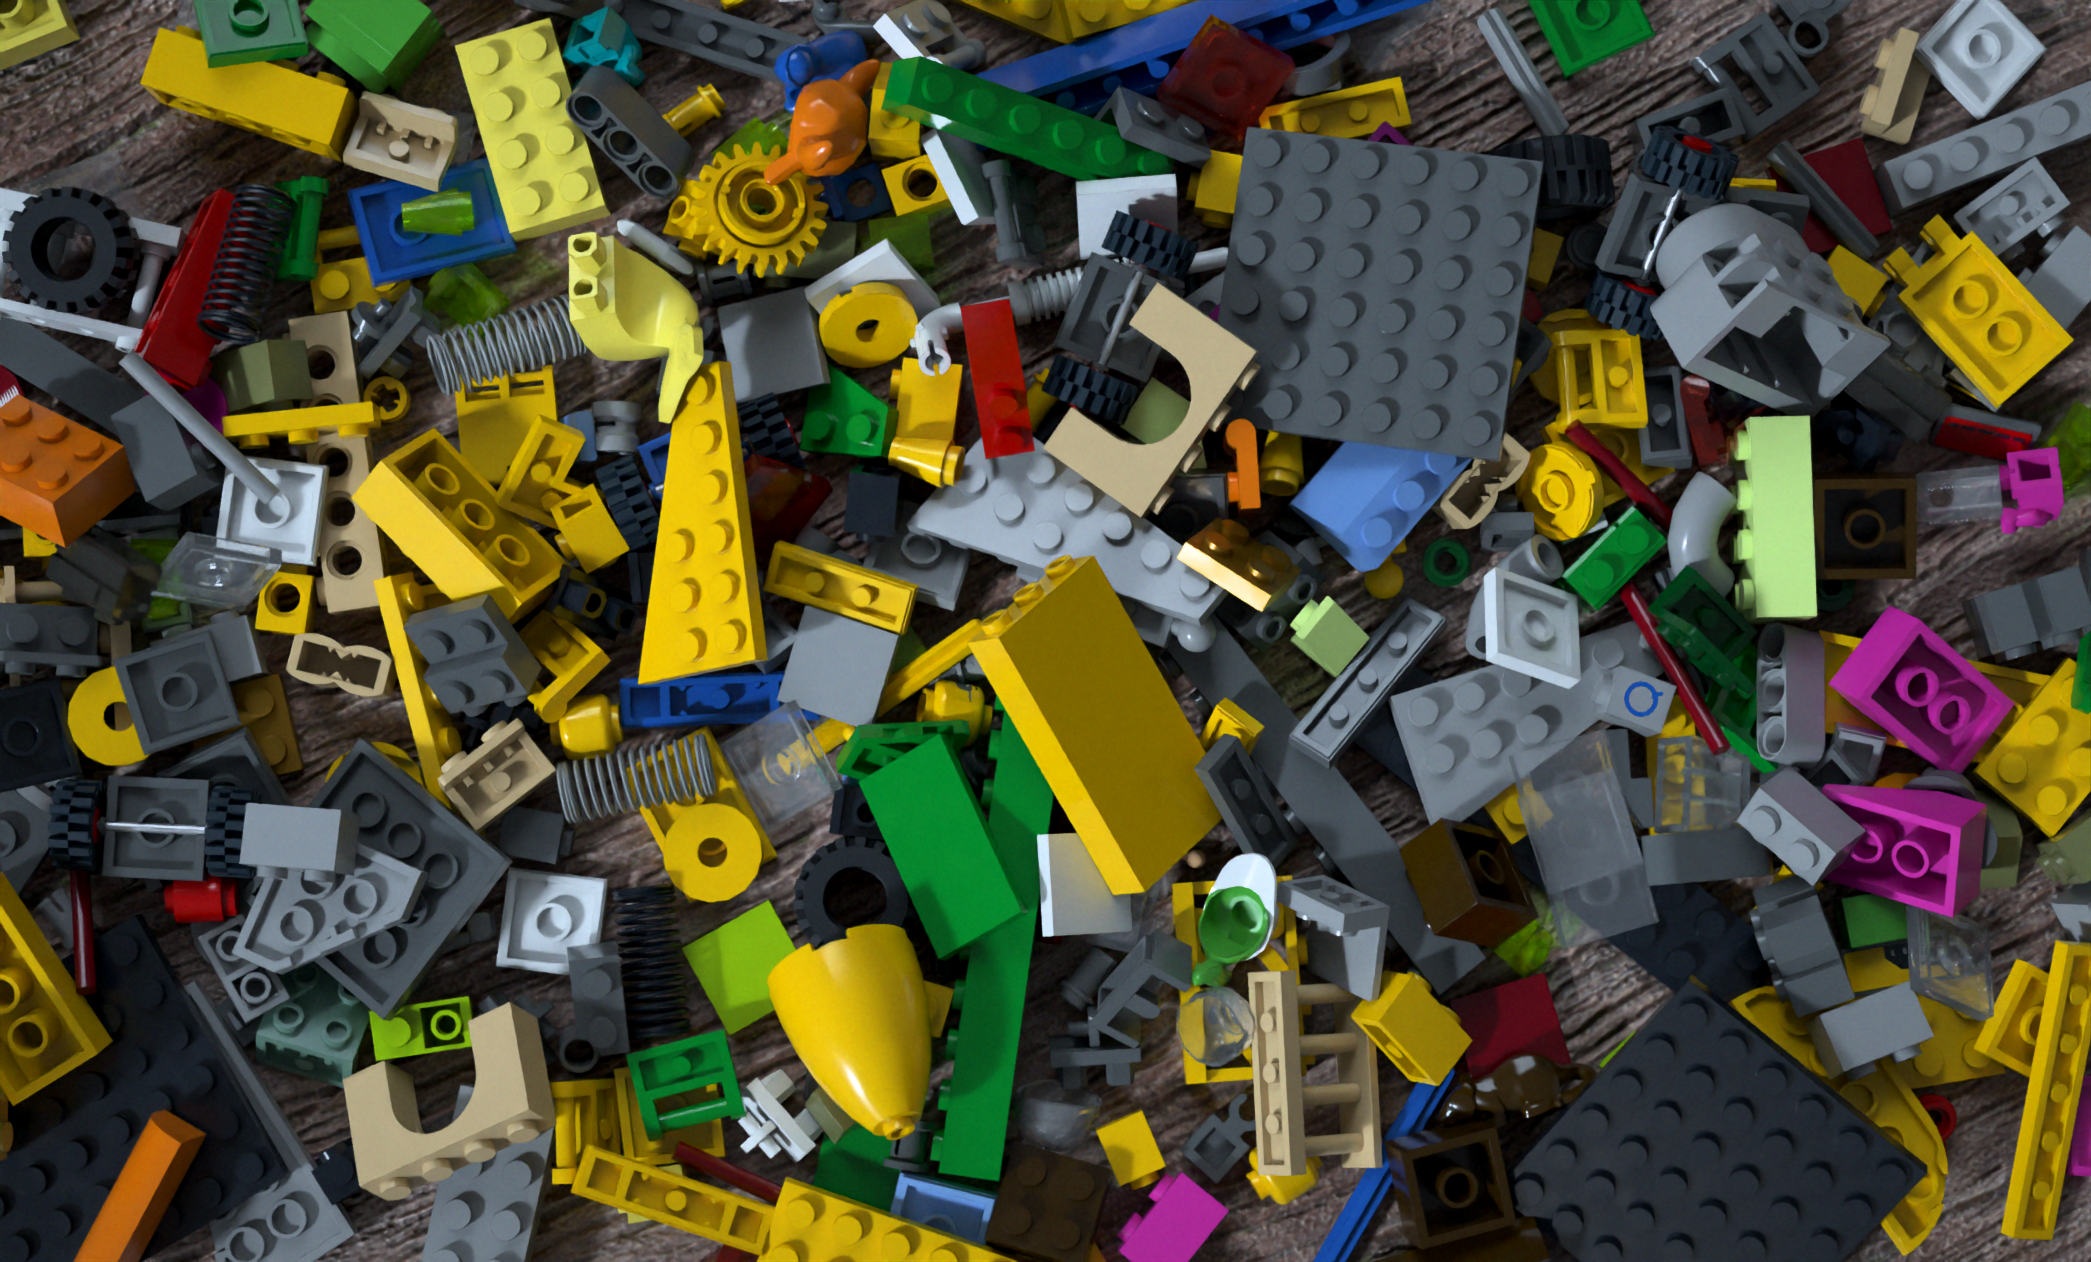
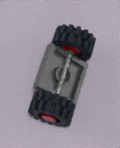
(1688, 178)
(1101, 315)
(150, 827)

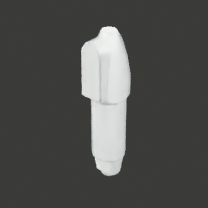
(665, 253)

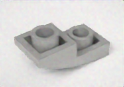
(248, 985)

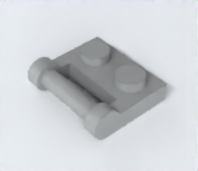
(925, 27)

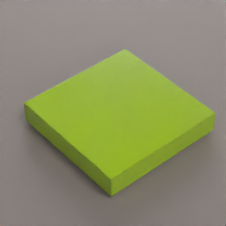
(737, 962)

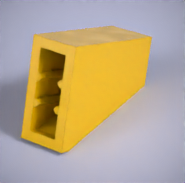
(891, 135)

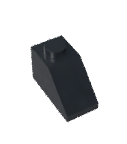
(875, 500)

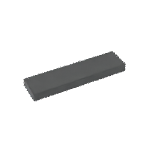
(1367, 681)

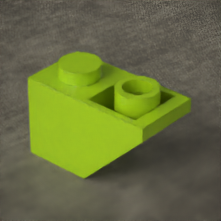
(423, 1029)

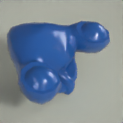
(817, 60)

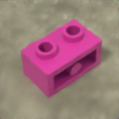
(1173, 1224)

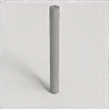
(199, 426)

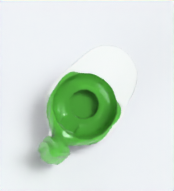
(1237, 917)

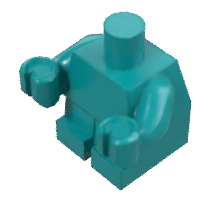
(605, 41)

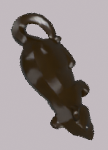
(1521, 1082)

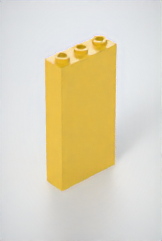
(1099, 722)

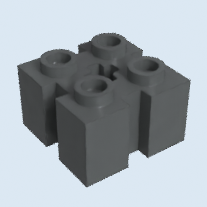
(2017, 616)
(1799, 946)

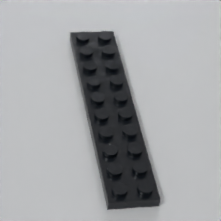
(1693, 927)

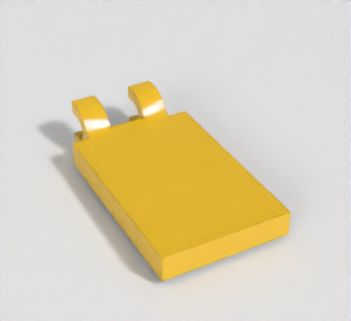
(1977, 311)

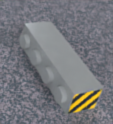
(2057, 283)

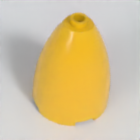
(860, 1024)

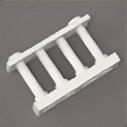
(156, 245)

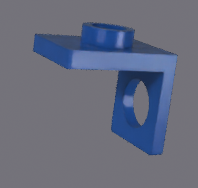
(836, 194)

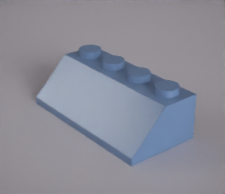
(1373, 498)

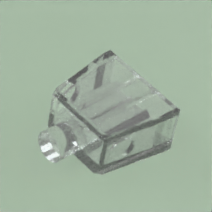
(1973, 496)
(1698, 788)

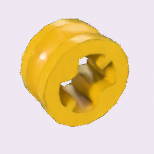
(393, 386)

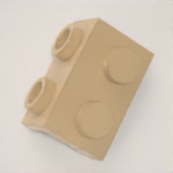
(1898, 89)
(402, 141)
(495, 774)

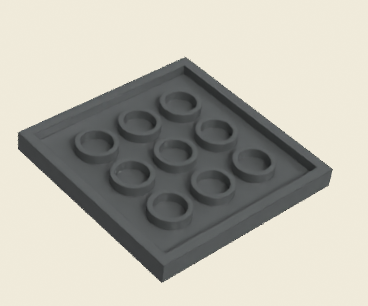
(423, 832)

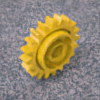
(747, 236)

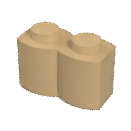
(1477, 486)
(332, 665)

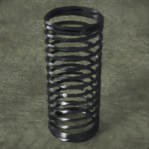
(221, 316)
(644, 897)

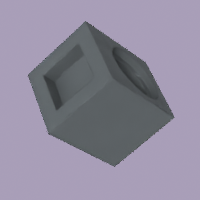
(536, 835)

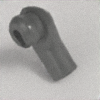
(832, 18)

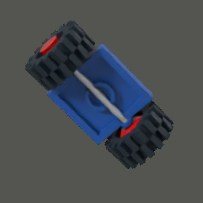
(633, 501)

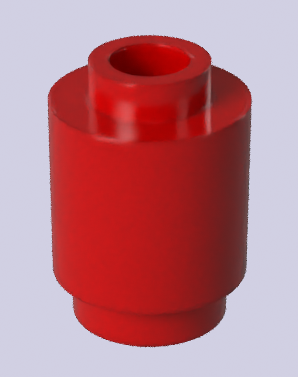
(203, 900)

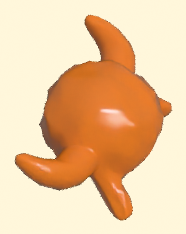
(827, 126)

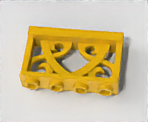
(1186, 930)

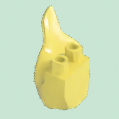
(633, 312)

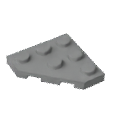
(307, 920)

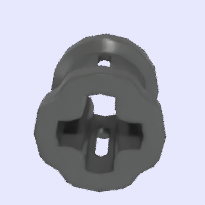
(712, 291)
(909, 1151)

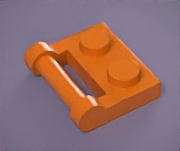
(1244, 482)

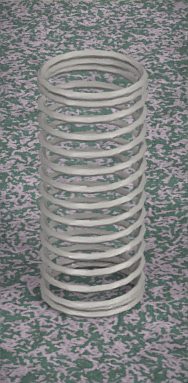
(445, 367)
(569, 796)

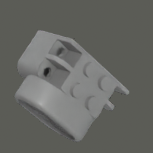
(1759, 311)

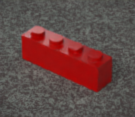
(171, 336)

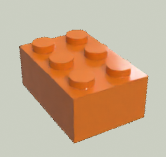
(57, 472)

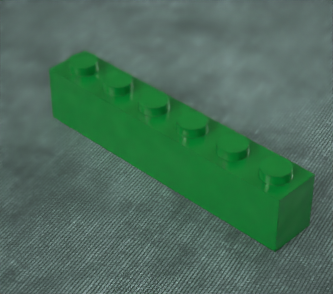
(1015, 123)

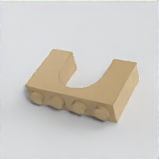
(1215, 367)
(506, 1108)

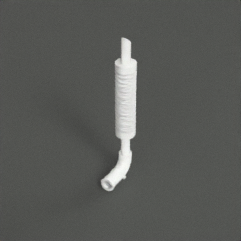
(1026, 303)

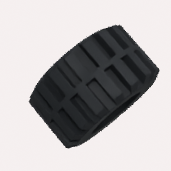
(1575, 174)
(30, 242)
(828, 864)

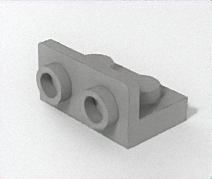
(2015, 211)

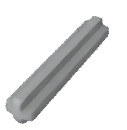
(1522, 73)

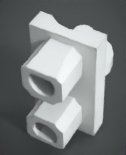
(764, 1102)

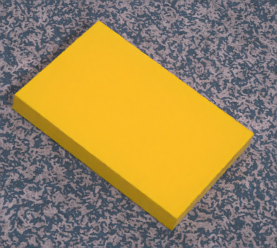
(728, 792)

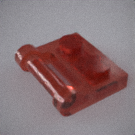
(1706, 437)

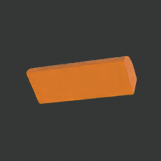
(142, 1190)

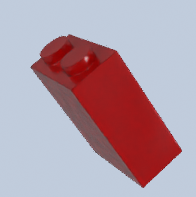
(997, 378)

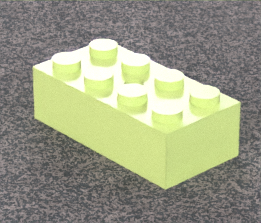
(1773, 520)

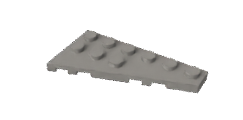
(1040, 509)
(1469, 724)
(292, 1216)

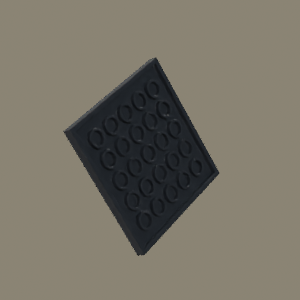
(86, 1123)
(1709, 1151)

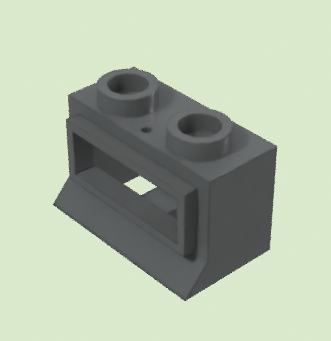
(1132, 985)

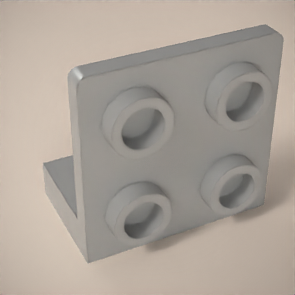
(1344, 932)

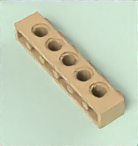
(353, 593)

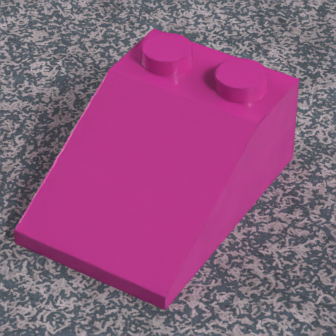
(1921, 691)
(1914, 847)

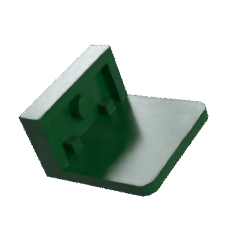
(1705, 627)

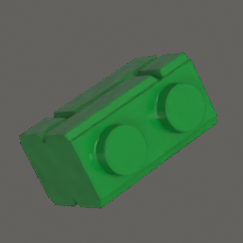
(1611, 560)

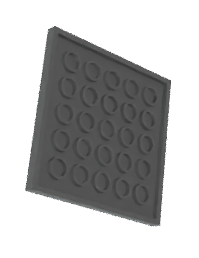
(1379, 290)

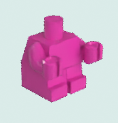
(2035, 484)

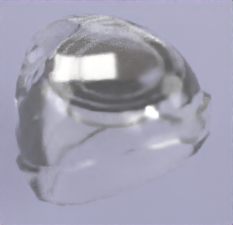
(1055, 1116)

